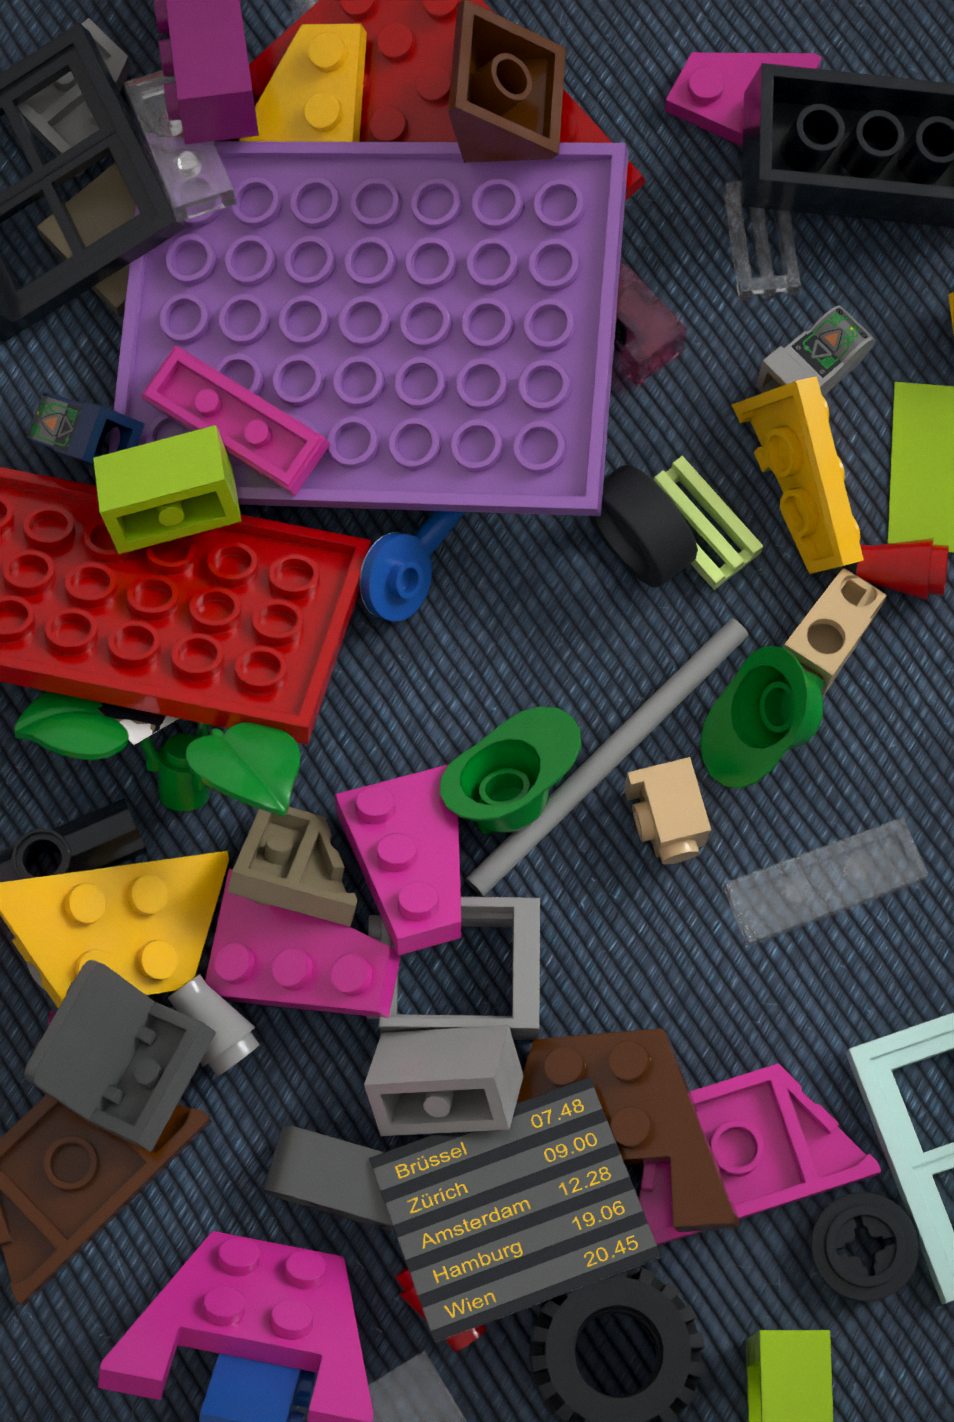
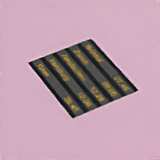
(514, 1211)

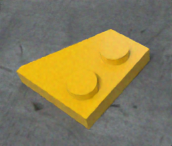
(315, 87)

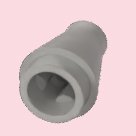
(233, 1031)

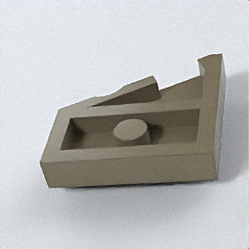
(293, 867)

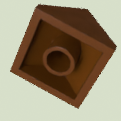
(504, 89)

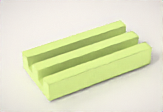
(720, 512)

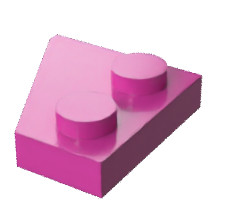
(714, 87)

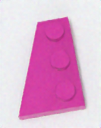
(407, 856)
(298, 961)

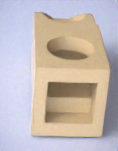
(835, 626)

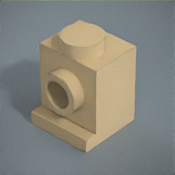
(669, 809)

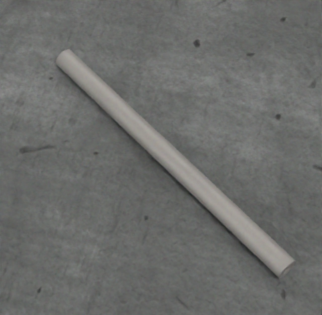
(608, 756)

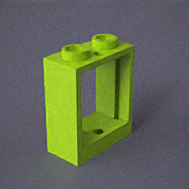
(789, 1376)

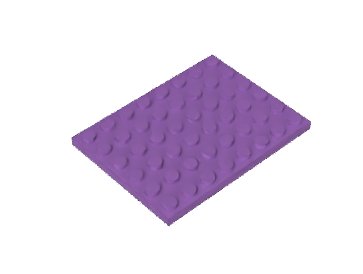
(407, 312)

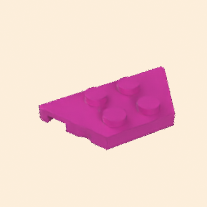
(768, 1146)

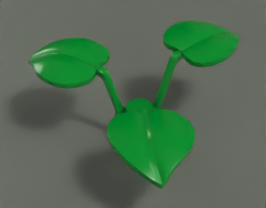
(245, 762)

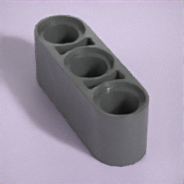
(327, 1176)

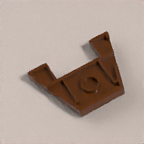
(646, 1111)

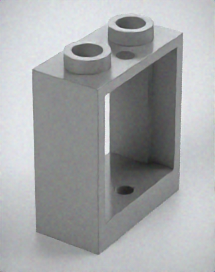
(513, 912)

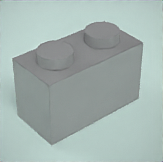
(444, 1080)

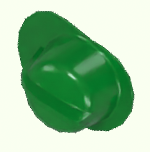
(760, 716)
(508, 773)

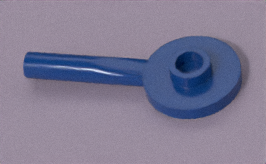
(400, 568)

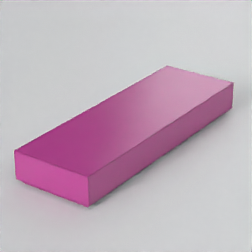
(248, 425)

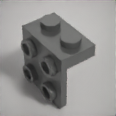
(117, 1056)

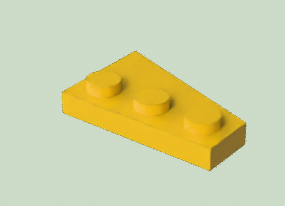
(804, 459)

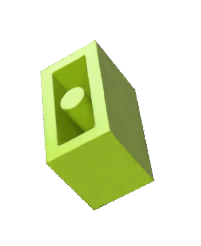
(166, 489)

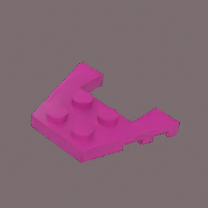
(257, 1306)

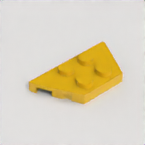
(134, 918)

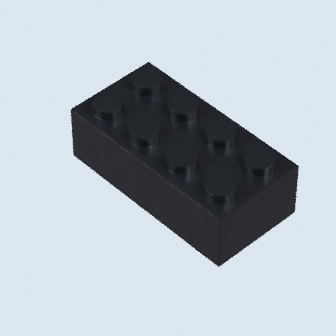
(849, 145)

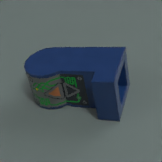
(79, 427)

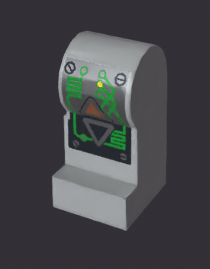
(825, 351)

